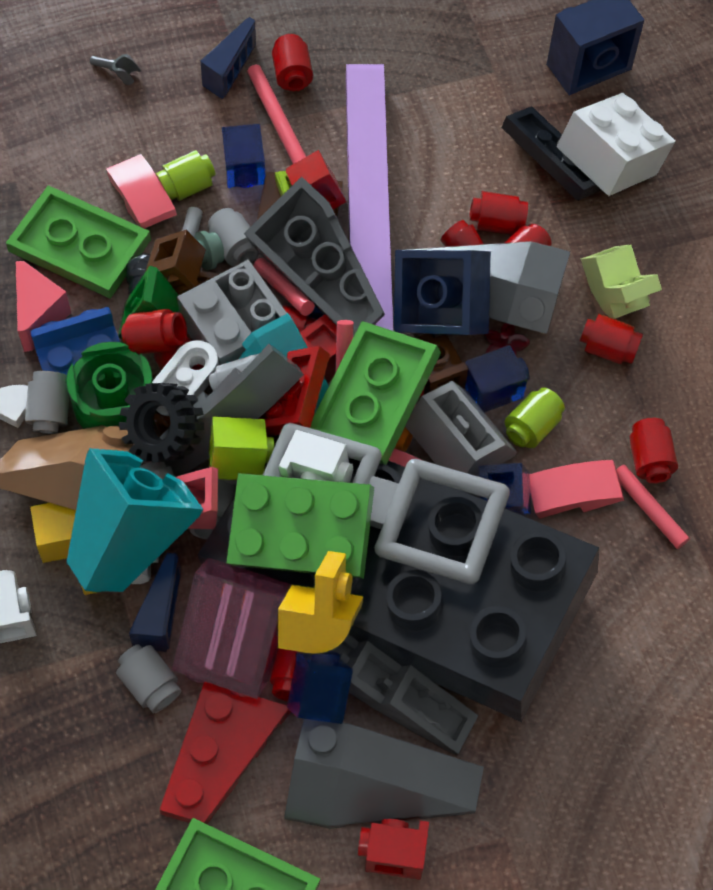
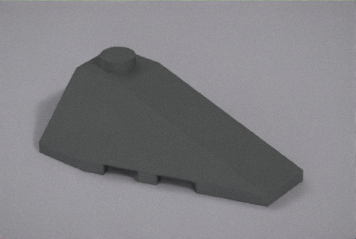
(314, 254)
(522, 281)
(365, 776)

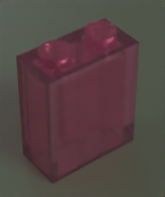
(230, 628)

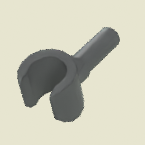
(121, 66)

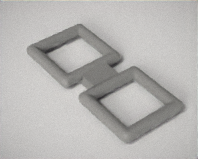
(393, 500)

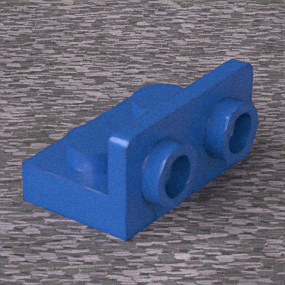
(63, 341)

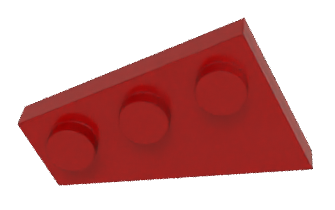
(217, 750)

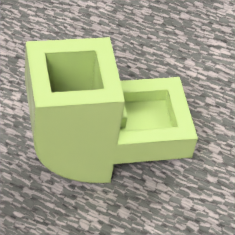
(618, 282)

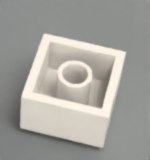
(615, 143)

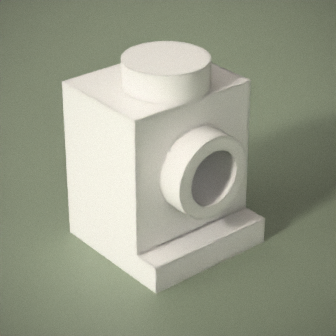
(316, 459)
(14, 609)

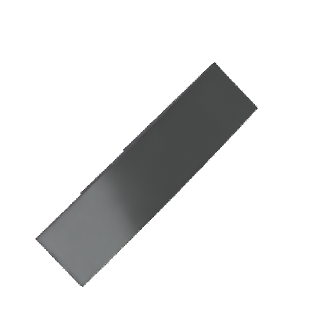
(240, 396)
(405, 695)

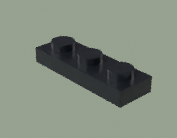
(540, 141)

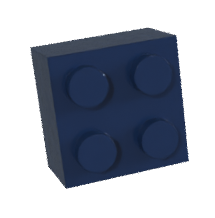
(594, 43)
(442, 291)

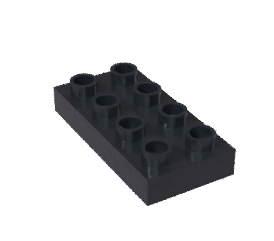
(470, 638)

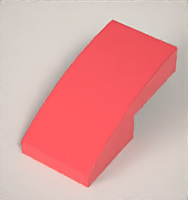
(141, 191)
(574, 486)

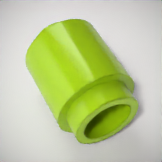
(186, 175)
(534, 418)

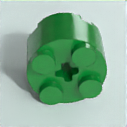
(103, 381)

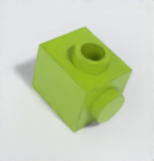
(239, 446)

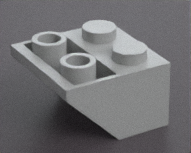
(229, 309)
(457, 431)

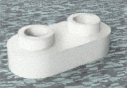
(179, 369)

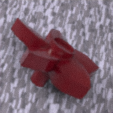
(507, 337)

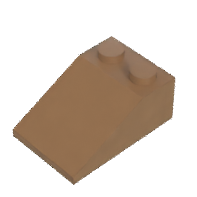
(53, 464)

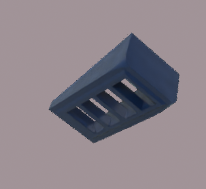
(227, 59)
(156, 616)

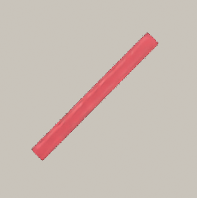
(276, 113)

